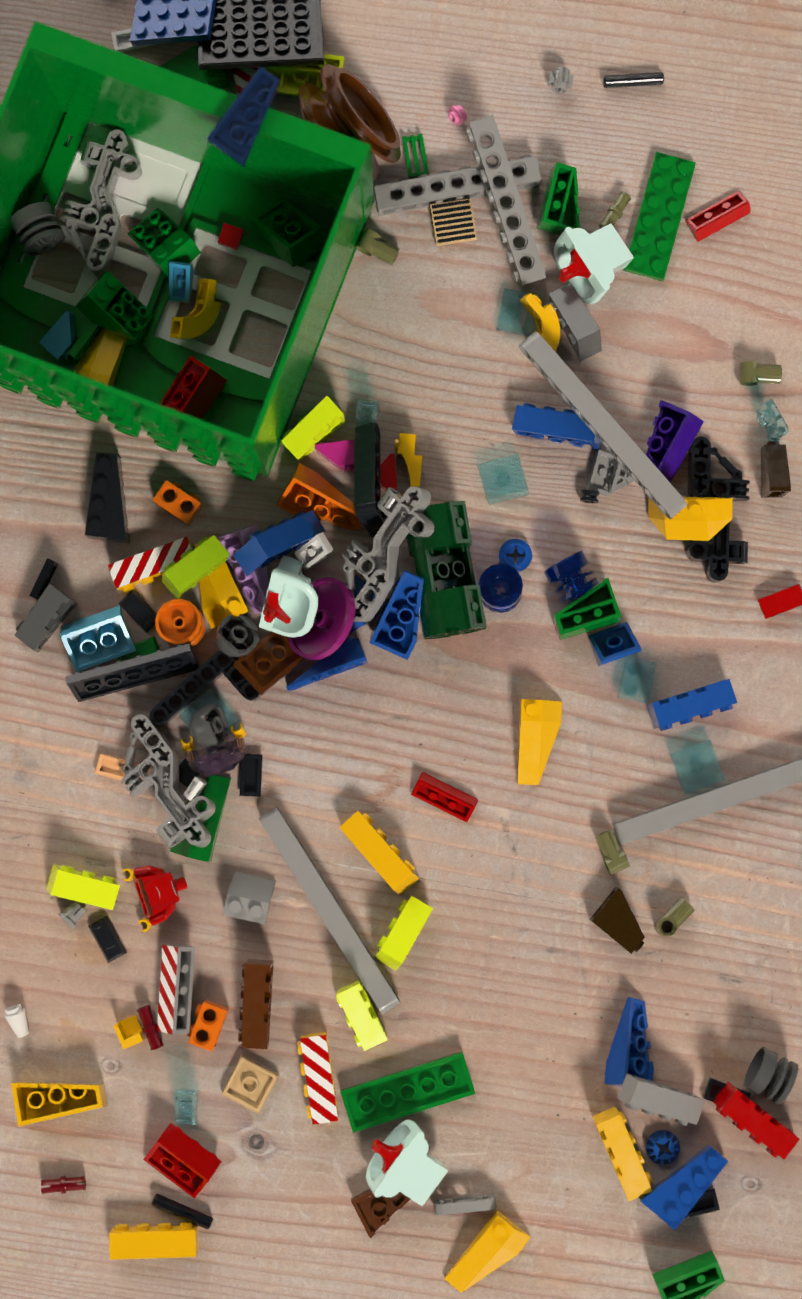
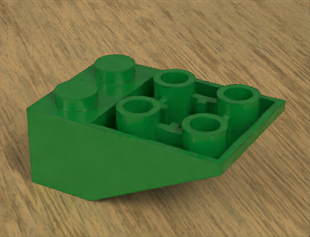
(163, 241)
(114, 307)

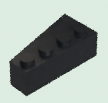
(107, 501)

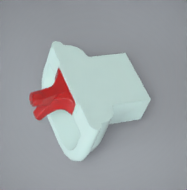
(590, 260)
(289, 601)
(404, 1165)

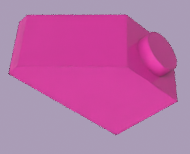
(339, 453)

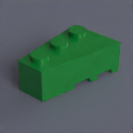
(560, 200)
(588, 613)
(690, 1278)

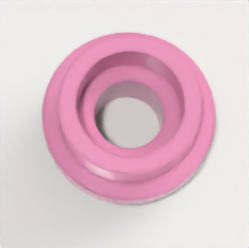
(457, 115)

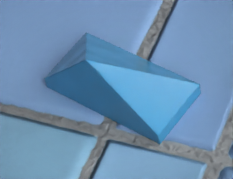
(180, 281)

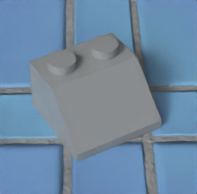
(249, 898)

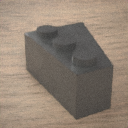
(576, 322)
(44, 618)

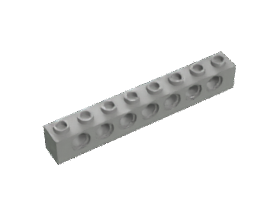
(488, 128)
(407, 202)

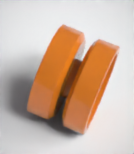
(168, 621)

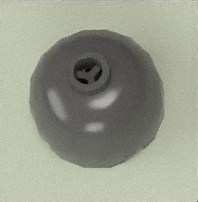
(237, 636)
(209, 726)

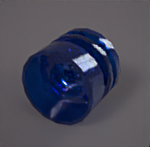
(498, 576)
(571, 577)

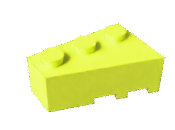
(313, 429)
(83, 886)
(403, 932)
(361, 1015)

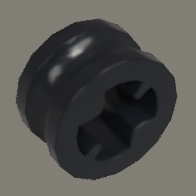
(589, 496)

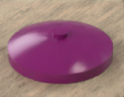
(331, 622)

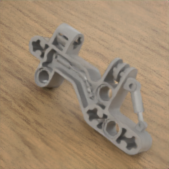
(109, 167)
(404, 517)
(183, 815)

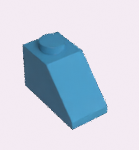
(61, 336)

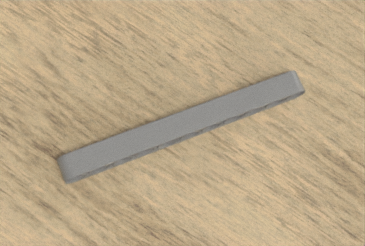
(603, 425)
(709, 802)
(329, 910)

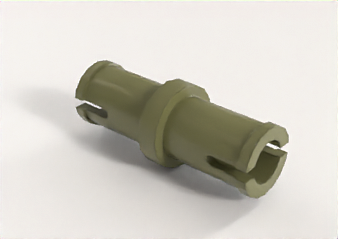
(616, 210)

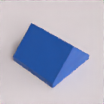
(613, 643)

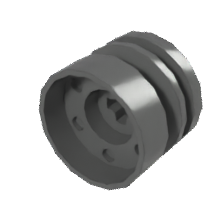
(37, 228)
(773, 1076)

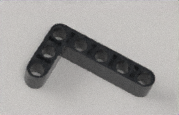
(368, 477)
(202, 685)

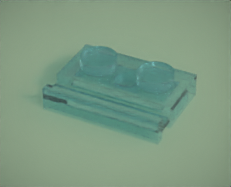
(636, 680)

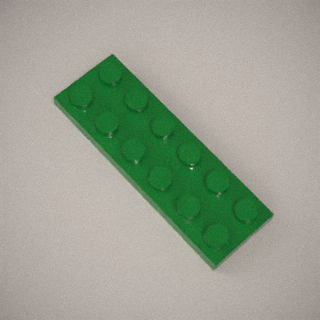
(660, 216)
(407, 1091)

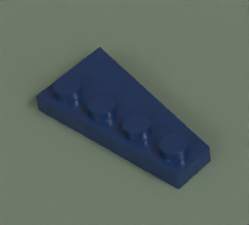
(243, 120)

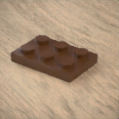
(268, 662)

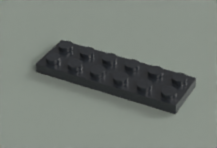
(132, 672)

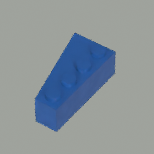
(554, 424)

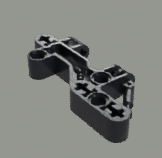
(719, 547)

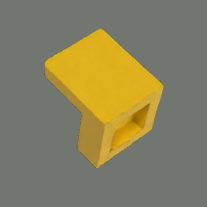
(129, 1031)

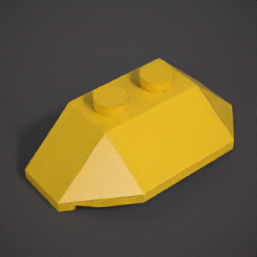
(697, 521)

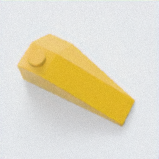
(102, 357)
(220, 595)
(537, 733)
(489, 1250)

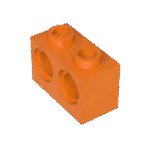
(175, 506)
(213, 1026)

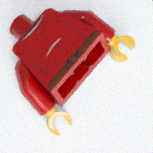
(156, 893)

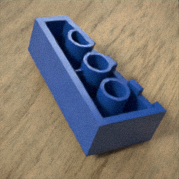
(278, 541)
(691, 704)
(682, 1189)

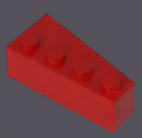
(756, 1121)

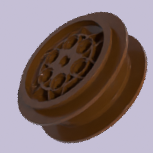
(351, 111)

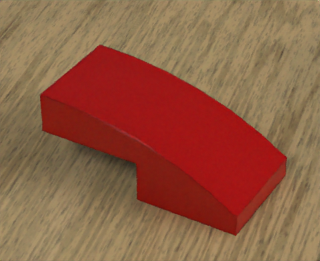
(781, 601)

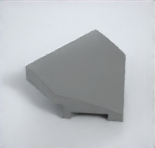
(607, 474)

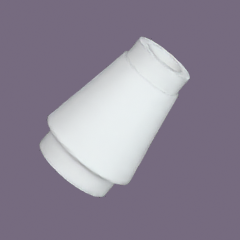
(17, 1020)

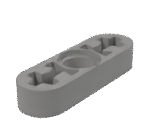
(464, 1204)

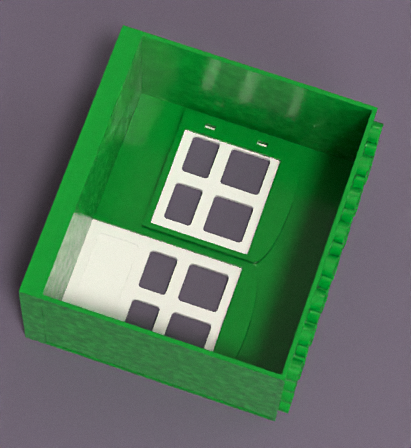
(81, 92)

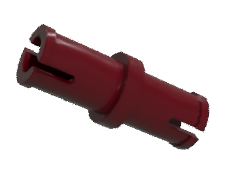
(150, 1027)
(63, 1185)

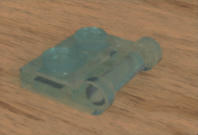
(510, 313)
(773, 421)

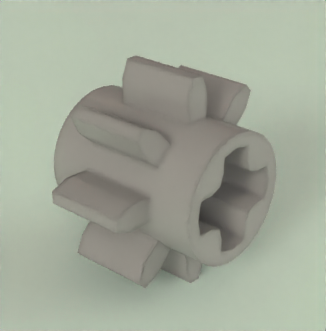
(560, 79)

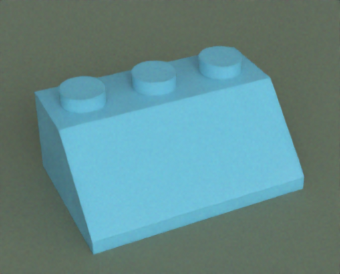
(97, 638)

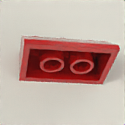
(194, 389)
(182, 1160)

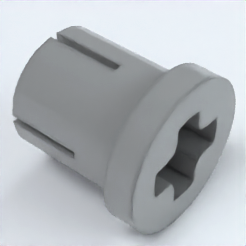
(73, 914)

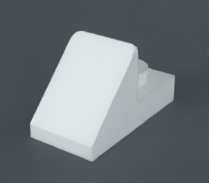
(314, 551)

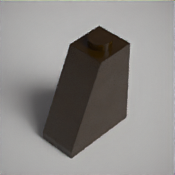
(774, 470)
(619, 922)

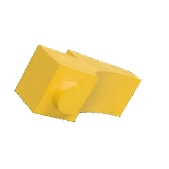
(406, 450)

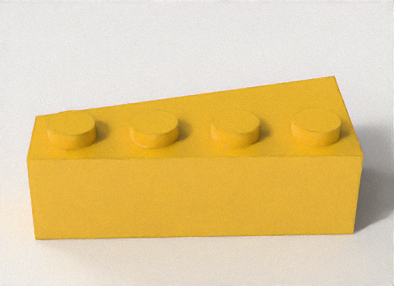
(379, 853)
(47, 1101)
(622, 1153)

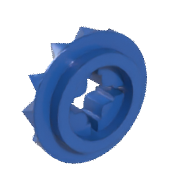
(522, 548)
(662, 1137)

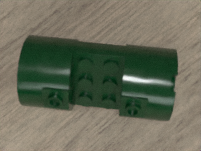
(450, 595)

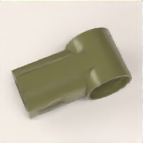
(373, 244)
(753, 373)
(613, 856)
(675, 916)

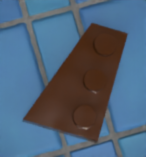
(376, 1210)

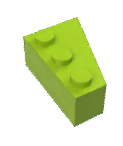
(194, 566)

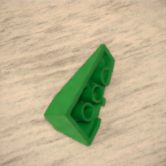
(217, 791)

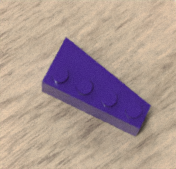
(671, 438)

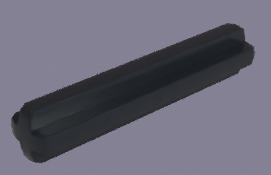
(636, 79)
(182, 1211)

